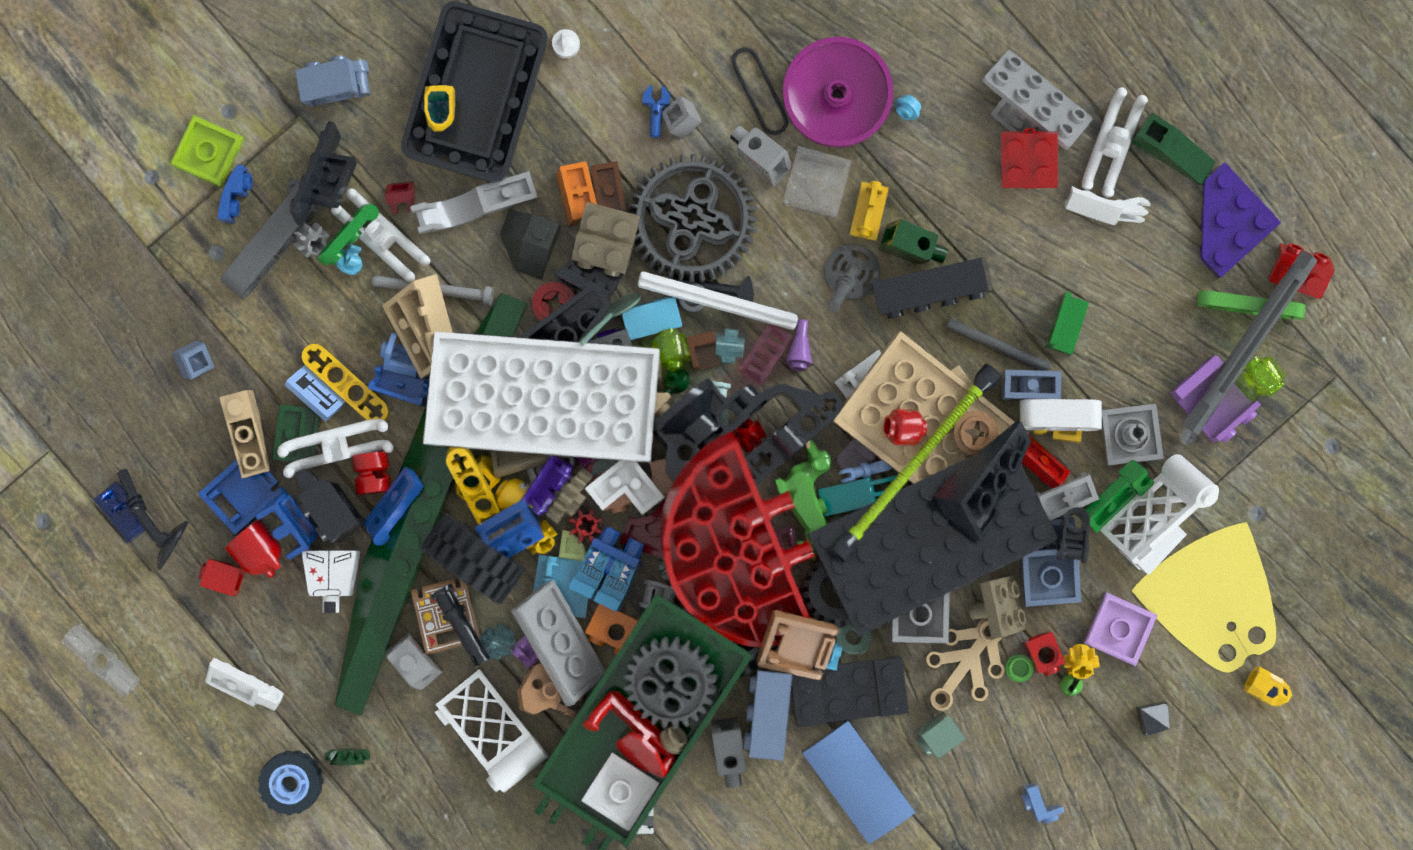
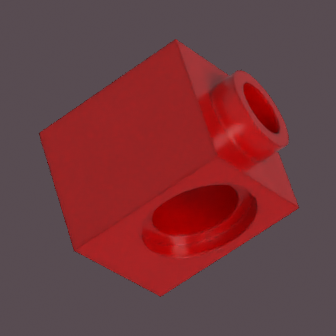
(221, 577)
(1033, 647)

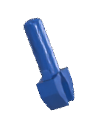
(656, 109)

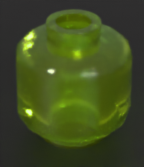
(673, 348)
(1264, 376)

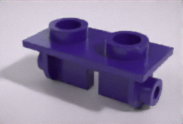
(549, 480)

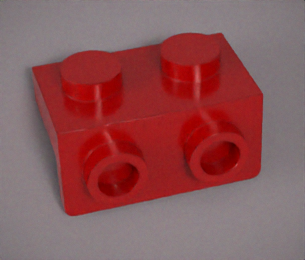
(1318, 277)

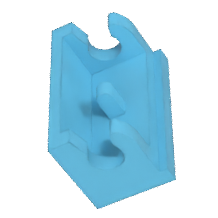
(652, 317)

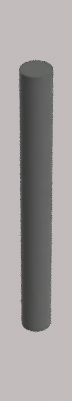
(997, 345)

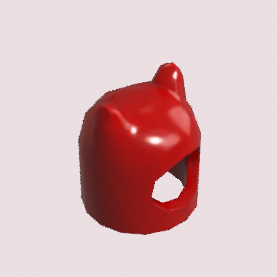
(256, 550)

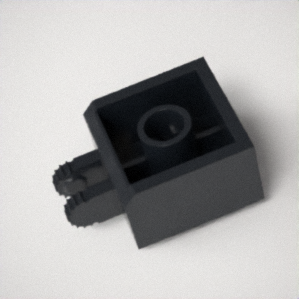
(328, 506)

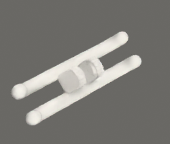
(1113, 142)
(381, 236)
(334, 445)

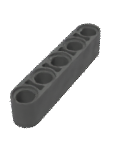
(264, 249)

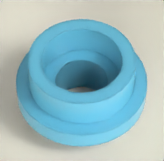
(907, 107)

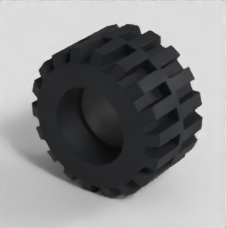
(814, 603)

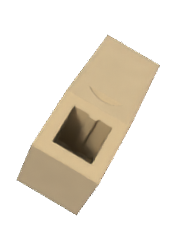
(246, 432)

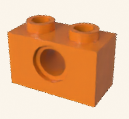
(601, 623)

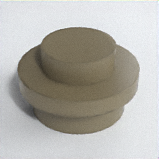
(673, 739)

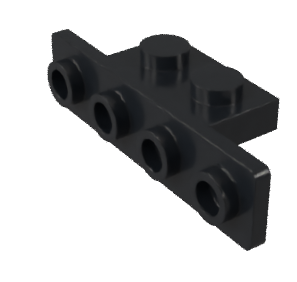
(325, 177)

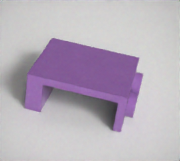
(1231, 411)

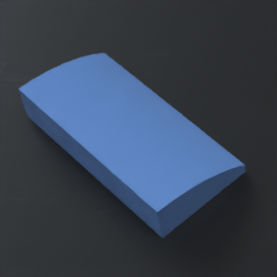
(858, 782)

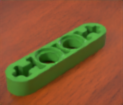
(1245, 304)

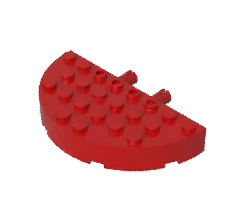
(725, 549)

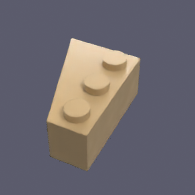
(416, 316)

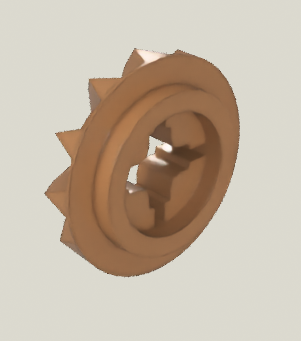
(984, 424)

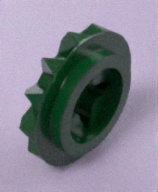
(347, 756)

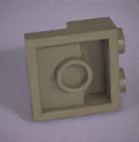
(605, 239)

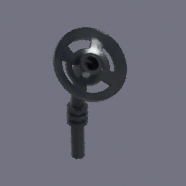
(137, 508)

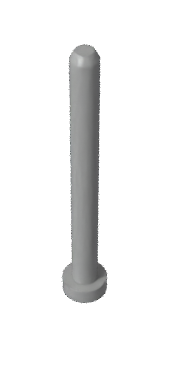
(450, 291)

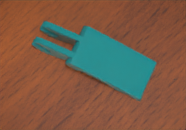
(850, 495)

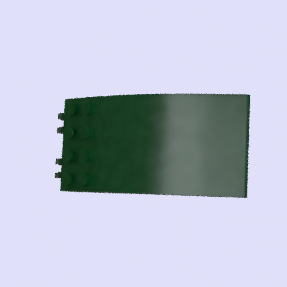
(584, 751)

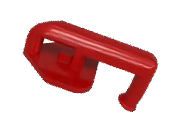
(634, 745)

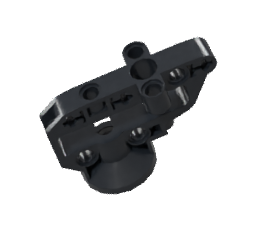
(697, 422)

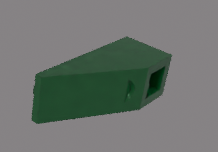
(1173, 148)

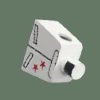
(330, 575)

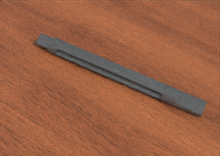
(1250, 342)

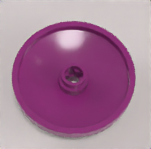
(840, 67)

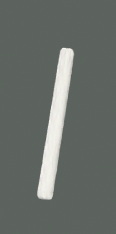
(717, 300)

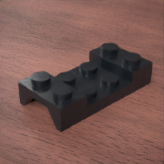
(851, 692)

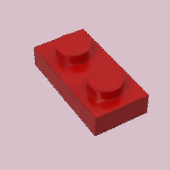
(1044, 465)

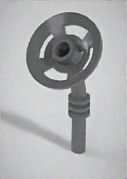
(848, 278)

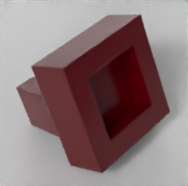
(399, 193)

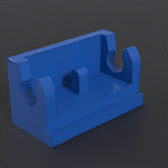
(400, 386)

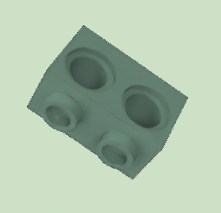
(939, 736)

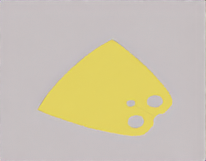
(1206, 588)

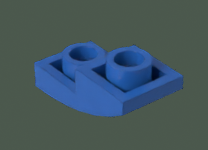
(236, 186)

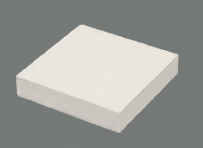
(620, 791)

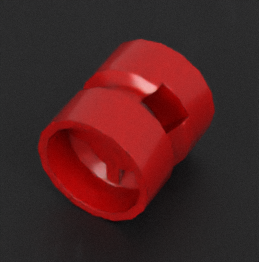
(371, 473)

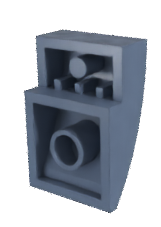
(1047, 579)

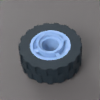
(273, 786)

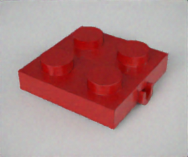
(1029, 159)

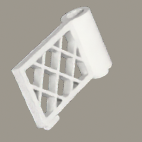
(1188, 486)
(512, 762)

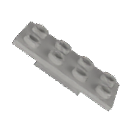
(1033, 101)

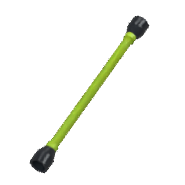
(846, 544)

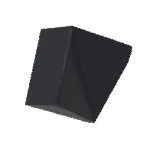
(1153, 718)

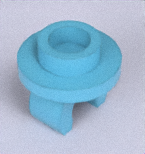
(350, 261)

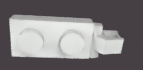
(242, 686)

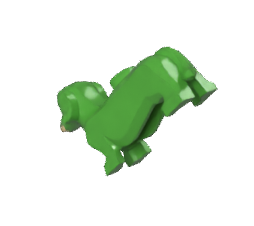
(800, 485)

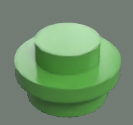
(1019, 668)

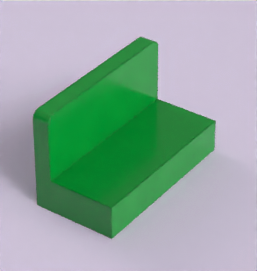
(1066, 324)

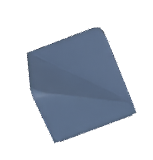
(193, 360)

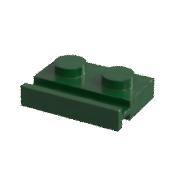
(291, 424)

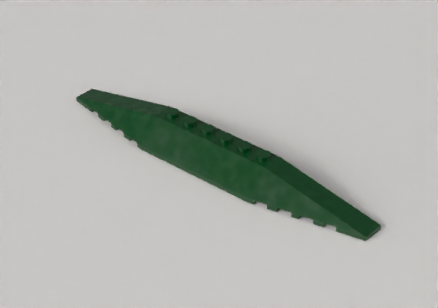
(393, 568)

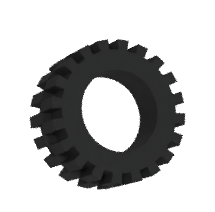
(471, 559)

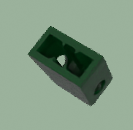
(902, 241)

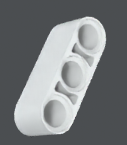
(1061, 414)

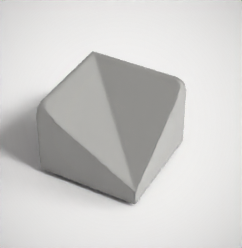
(681, 117)

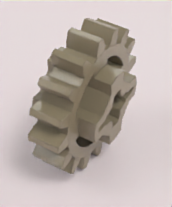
(570, 496)

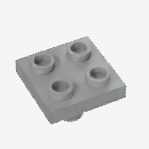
(1131, 434)

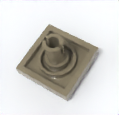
(1000, 607)

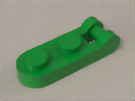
(347, 234)

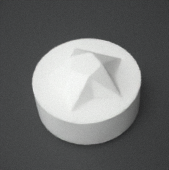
(566, 43)

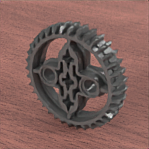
(705, 221)

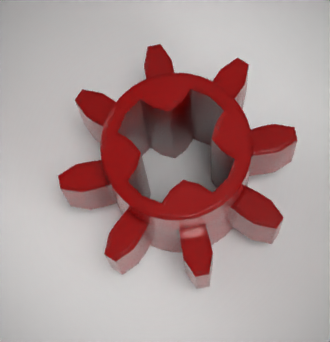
(749, 435)
(582, 534)

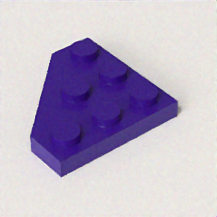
(1231, 220)

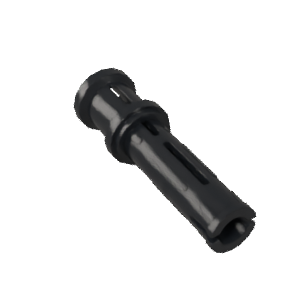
(455, 614)

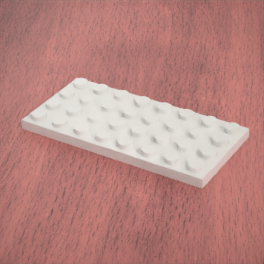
(542, 397)

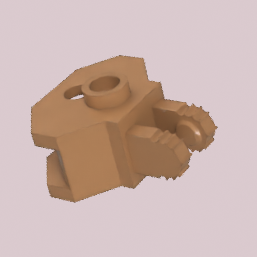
(544, 696)

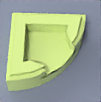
(570, 548)

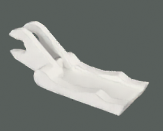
(1106, 210)

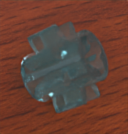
(730, 346)
(498, 641)

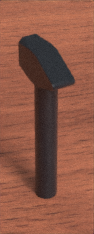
(743, 292)

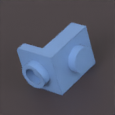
(396, 358)
(1033, 801)

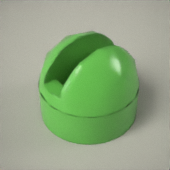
(1065, 683)

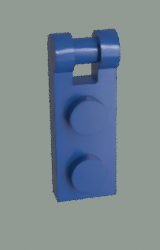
(393, 505)

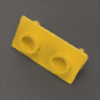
(869, 210)

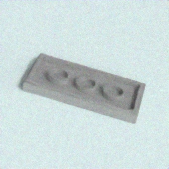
(559, 642)

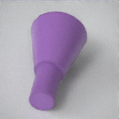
(799, 354)

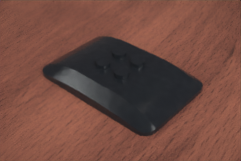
(494, 72)

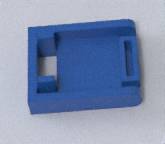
(245, 494)

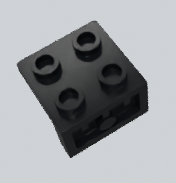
(581, 278)

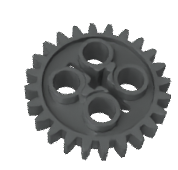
(686, 663)

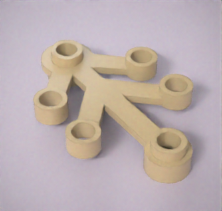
(968, 660)

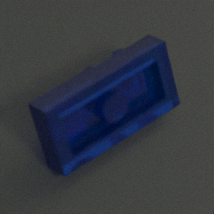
(114, 506)

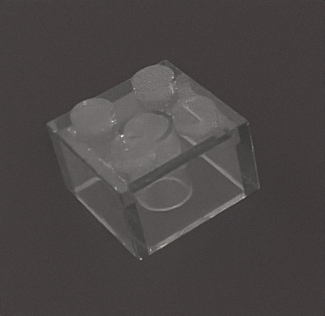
(817, 182)

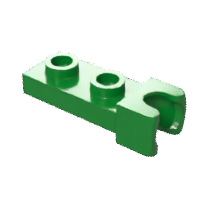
(1132, 481)

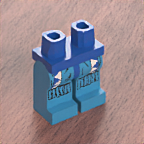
(612, 563)

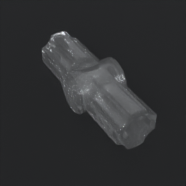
(87, 649)

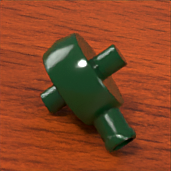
(676, 381)

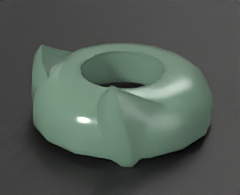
(853, 649)

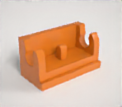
(575, 190)

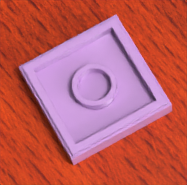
(1120, 629)

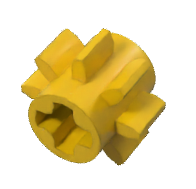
(546, 543)
(1081, 661)

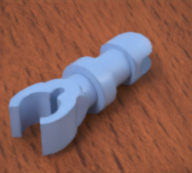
(864, 470)

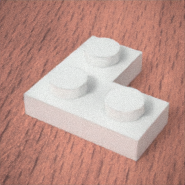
(625, 478)

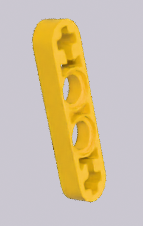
(348, 381)
(471, 494)

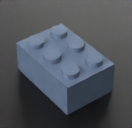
(768, 714)

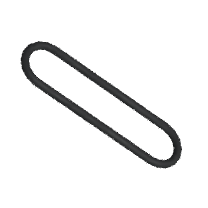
(749, 94)

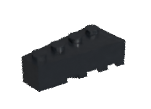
(933, 286)

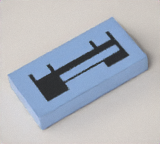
(315, 393)

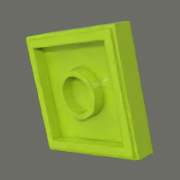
(207, 151)

